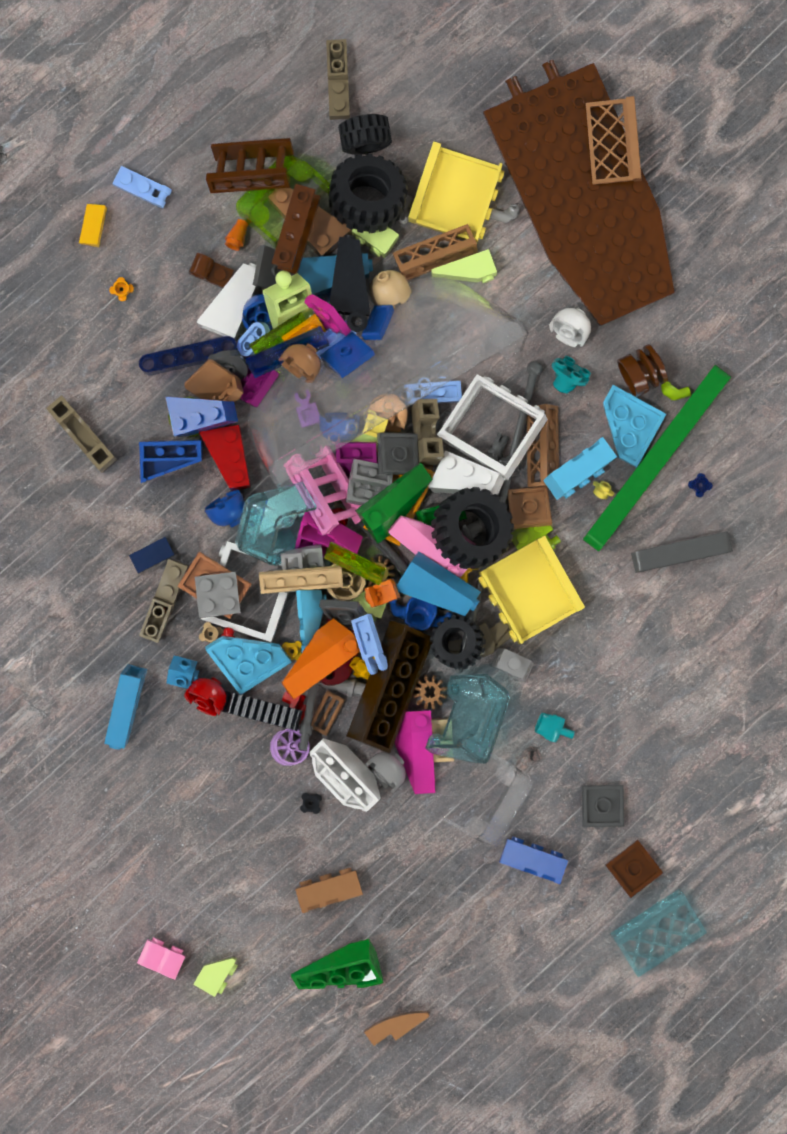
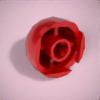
(208, 695)

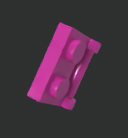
(328, 315)

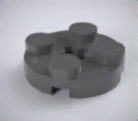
(233, 360)

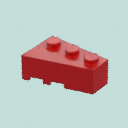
(229, 455)

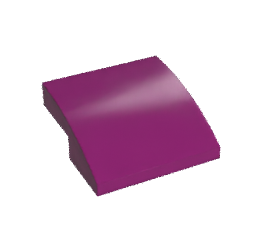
(256, 388)
(356, 450)

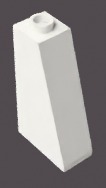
(226, 310)

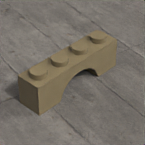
(81, 434)

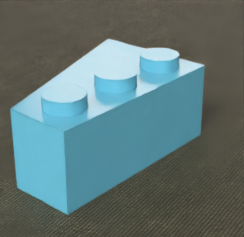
(579, 469)

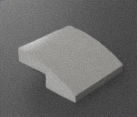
(365, 482)
(302, 558)

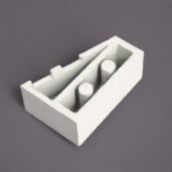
(459, 473)

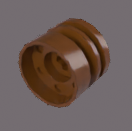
(639, 372)

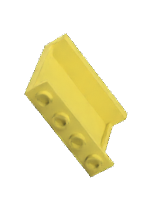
(455, 192)
(530, 590)

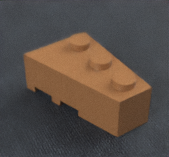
(328, 890)

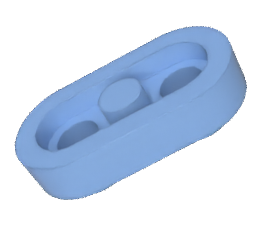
(252, 334)

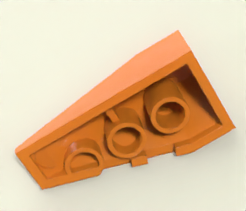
(326, 651)

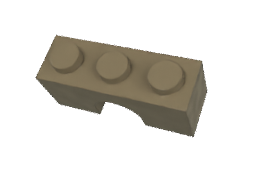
(424, 420)

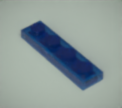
(269, 359)

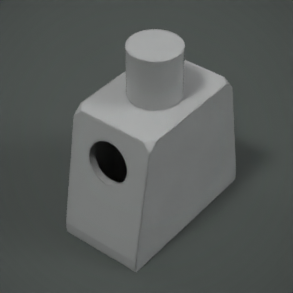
(512, 664)

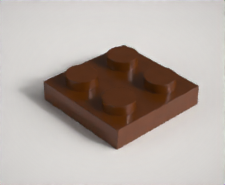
(634, 868)

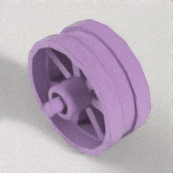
(287, 747)

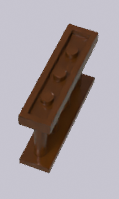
(250, 179)
(296, 229)

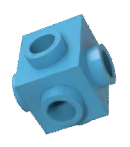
(182, 672)

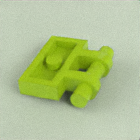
(525, 536)

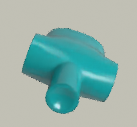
(552, 727)

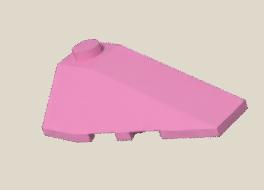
(418, 537)

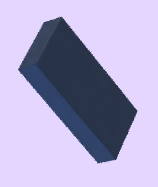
(151, 555)

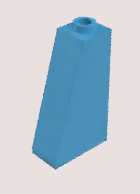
(320, 272)
(437, 586)
(125, 706)

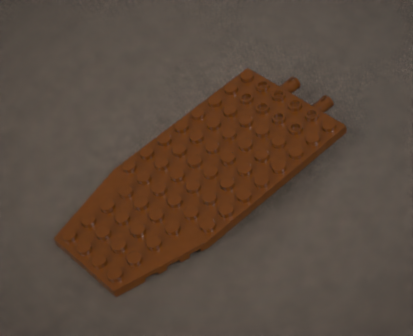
(596, 236)

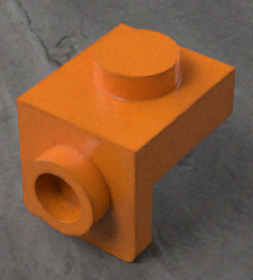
(382, 594)

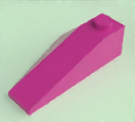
(411, 745)

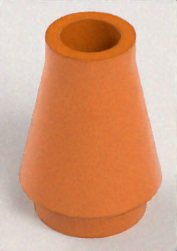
(236, 236)

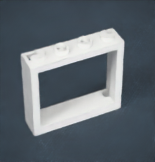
(503, 393)
(276, 614)

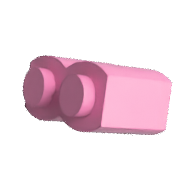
(161, 958)

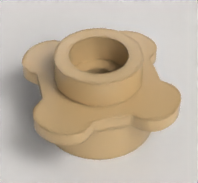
(204, 636)

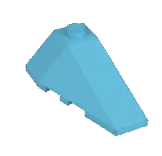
(309, 613)

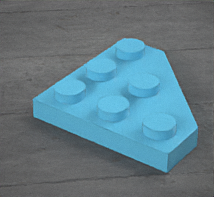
(631, 424)
(246, 660)

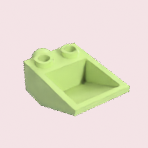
(287, 298)

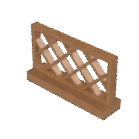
(631, 145)

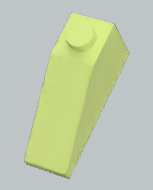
(471, 268)

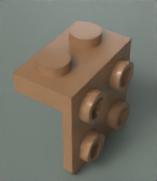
(214, 383)

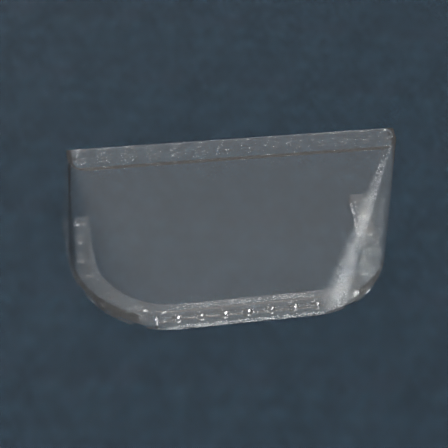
(426, 344)

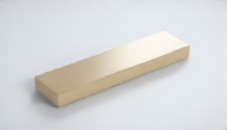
(301, 579)

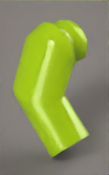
(674, 393)

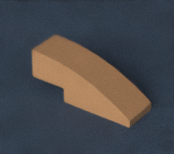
(395, 1025)

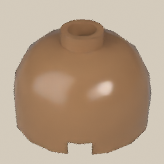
(301, 361)

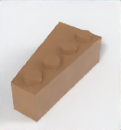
(325, 229)

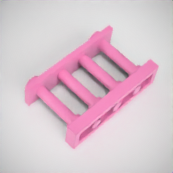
(336, 476)

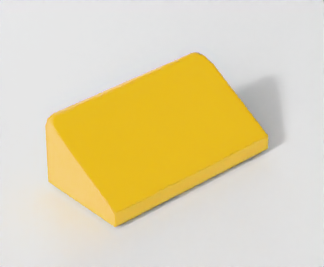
(93, 225)

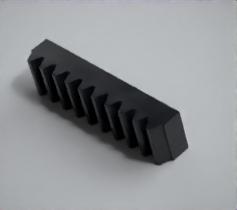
(262, 711)

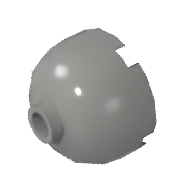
(388, 770)

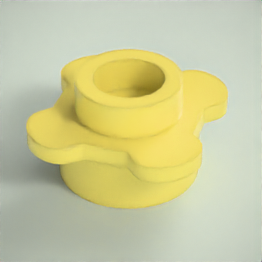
(602, 489)

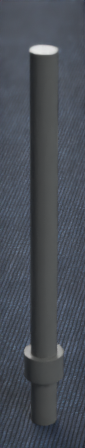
(306, 728)

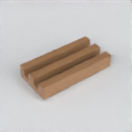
(334, 698)

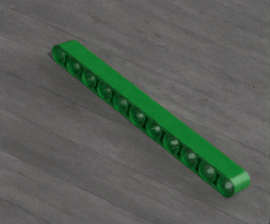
(656, 458)

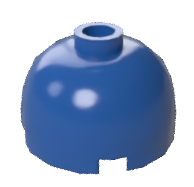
(255, 311)
(227, 509)

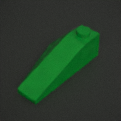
(395, 500)
(349, 965)

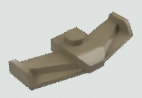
(494, 639)

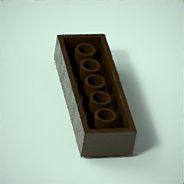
(390, 691)

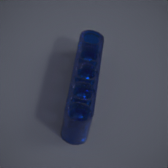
(178, 352)

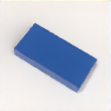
(378, 322)

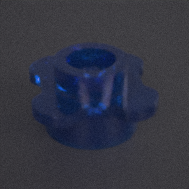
(706, 485)

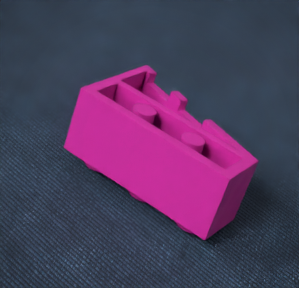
(341, 535)

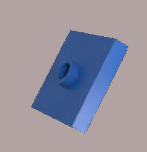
(347, 355)

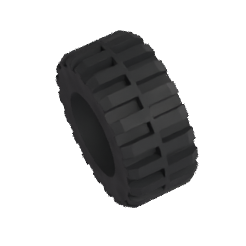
(370, 172)
(494, 517)

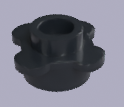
(310, 808)

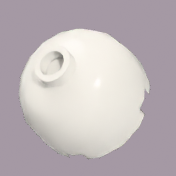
(571, 326)

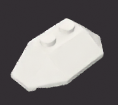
(345, 775)

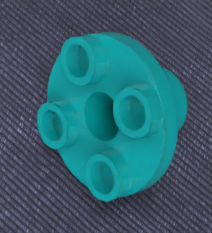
(569, 374)

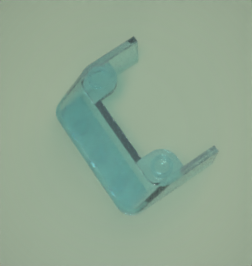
(265, 515)

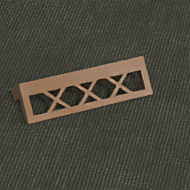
(423, 264)
(547, 446)

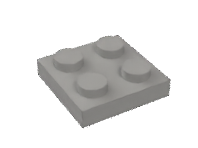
(217, 595)

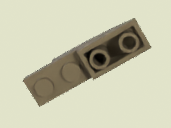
(337, 79)
(164, 601)

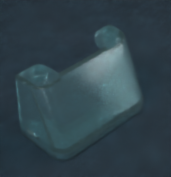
(474, 719)

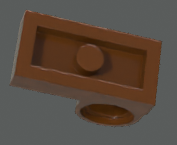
(210, 271)

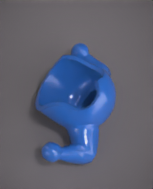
(418, 614)

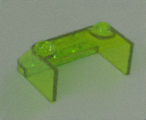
(251, 204)

